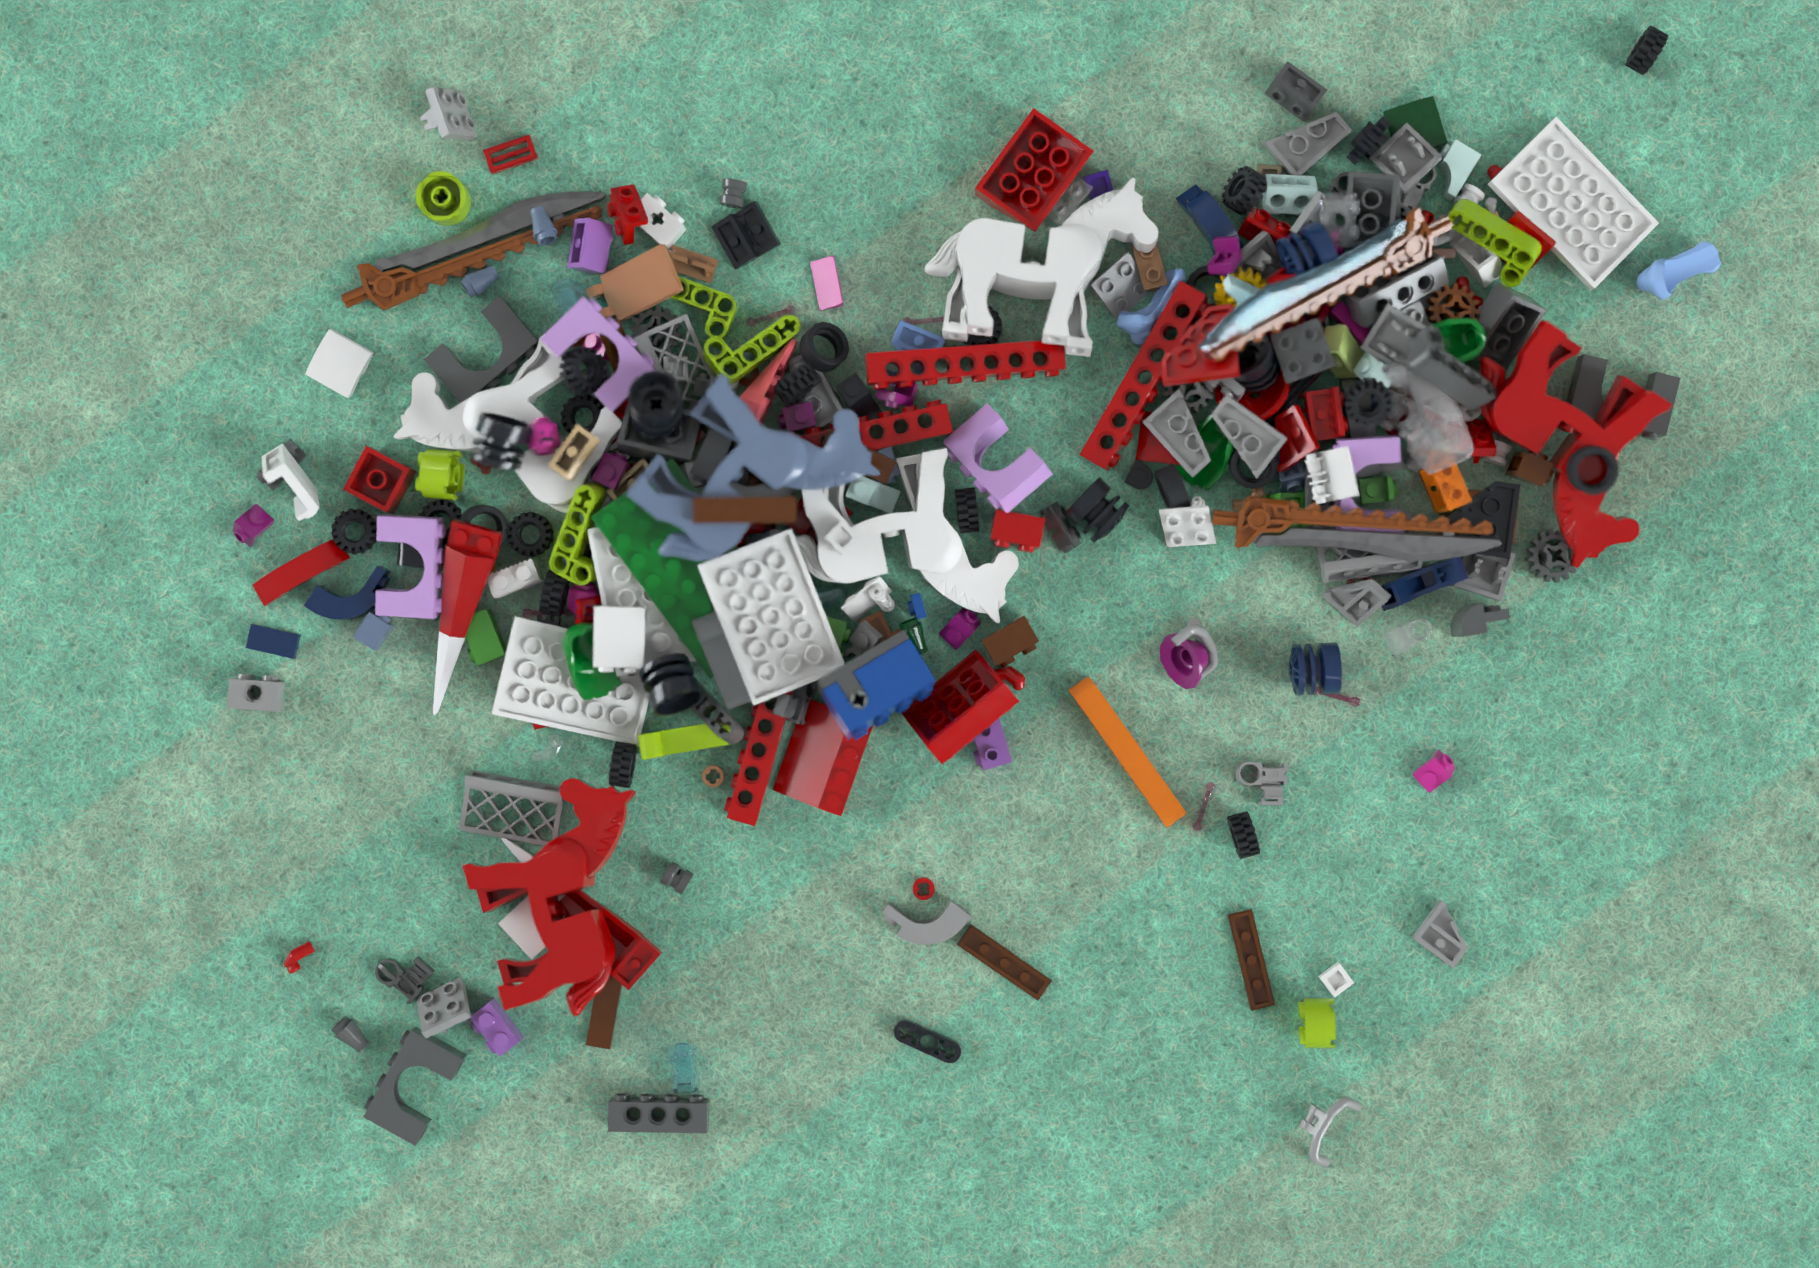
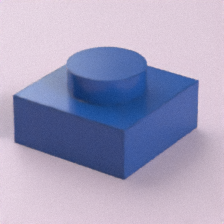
(916, 606)

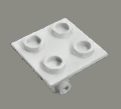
(1332, 475)
(1188, 524)
(873, 593)

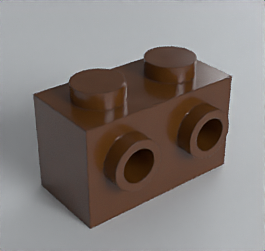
(1530, 468)
(1010, 641)

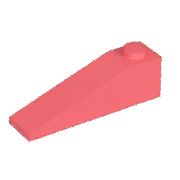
(761, 391)

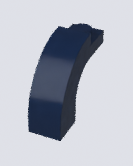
(1207, 215)
(1424, 581)
(333, 606)

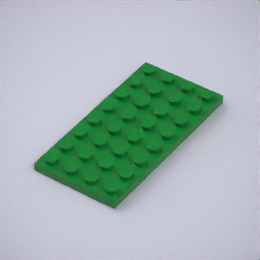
(669, 581)

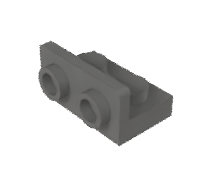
(1295, 91)

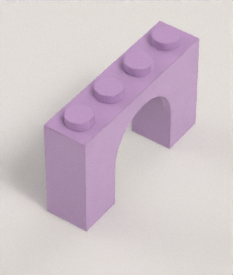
(586, 319)
(1365, 452)
(1004, 486)
(427, 538)

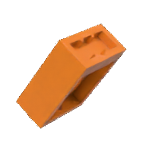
(1449, 486)

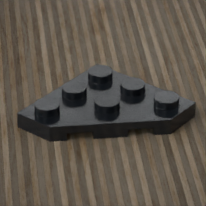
(1496, 505)

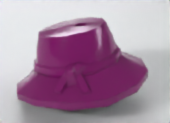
(1183, 662)

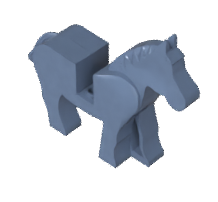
(769, 454)

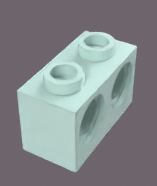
(1289, 188)

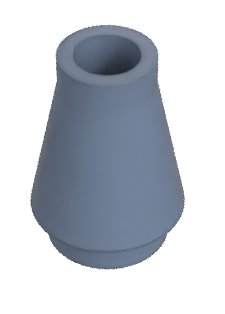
(543, 228)
(479, 281)

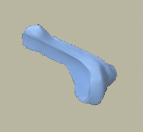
(1666, 273)
(1141, 322)

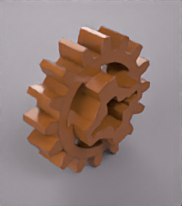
(1453, 300)

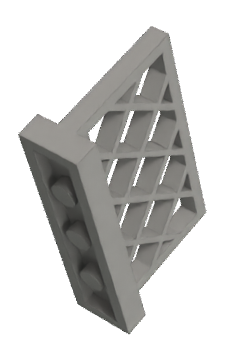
(644, 345)
(1362, 566)
(511, 787)

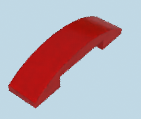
(299, 571)

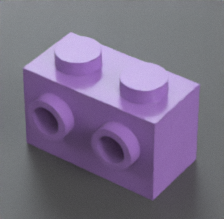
(590, 246)
(992, 747)
(496, 1027)

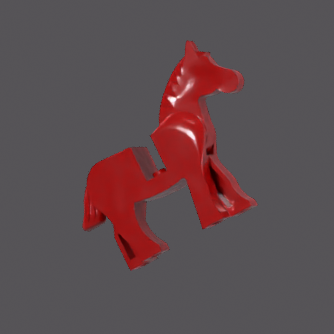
(1530, 417)
(579, 945)

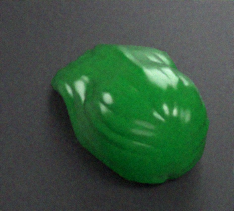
(1462, 337)
(1219, 451)
(579, 656)

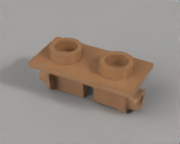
(693, 264)
(1150, 269)

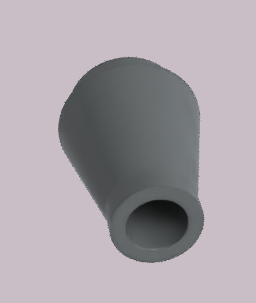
(350, 1034)

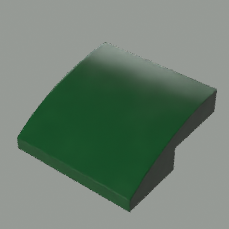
(1422, 117)

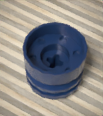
(1308, 253)
(1320, 668)

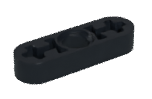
(930, 1051)

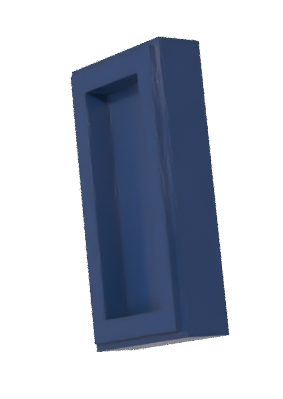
(273, 641)

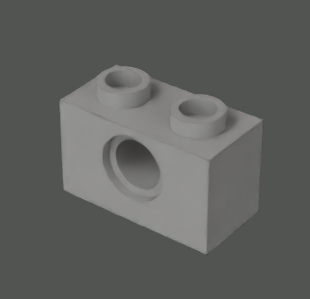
(241, 695)

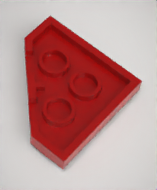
(1189, 363)

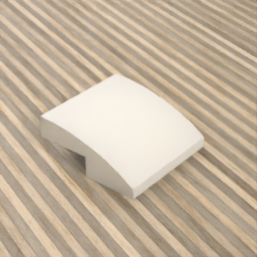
(339, 363)
(522, 929)

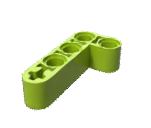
(1468, 219)
(711, 306)
(754, 346)
(588, 501)
(678, 740)

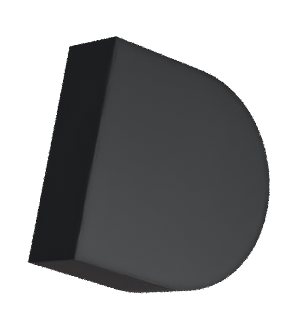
(1139, 476)

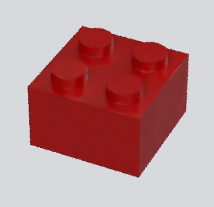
(379, 480)
(1017, 530)

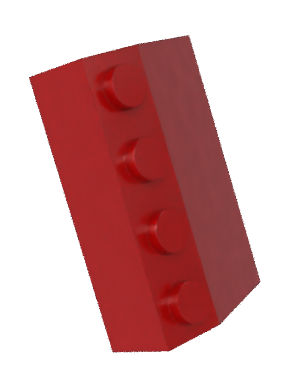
(1033, 171)
(960, 707)
(820, 761)

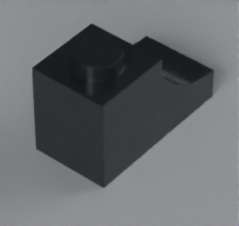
(858, 397)

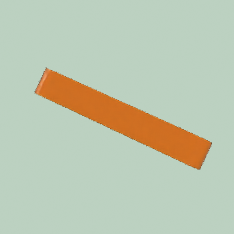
(1127, 751)

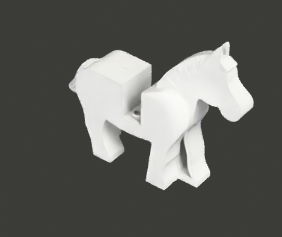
(991, 255)
(436, 425)
(927, 536)

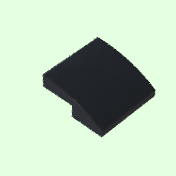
(746, 235)

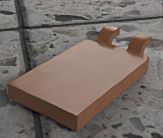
(637, 284)

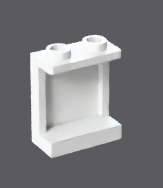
(281, 463)
(619, 638)

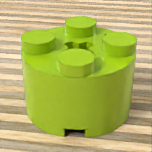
(433, 189)
(440, 474)
(1318, 1023)

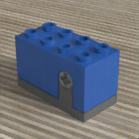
(881, 680)

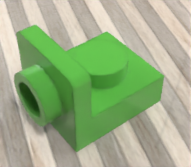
(1377, 489)

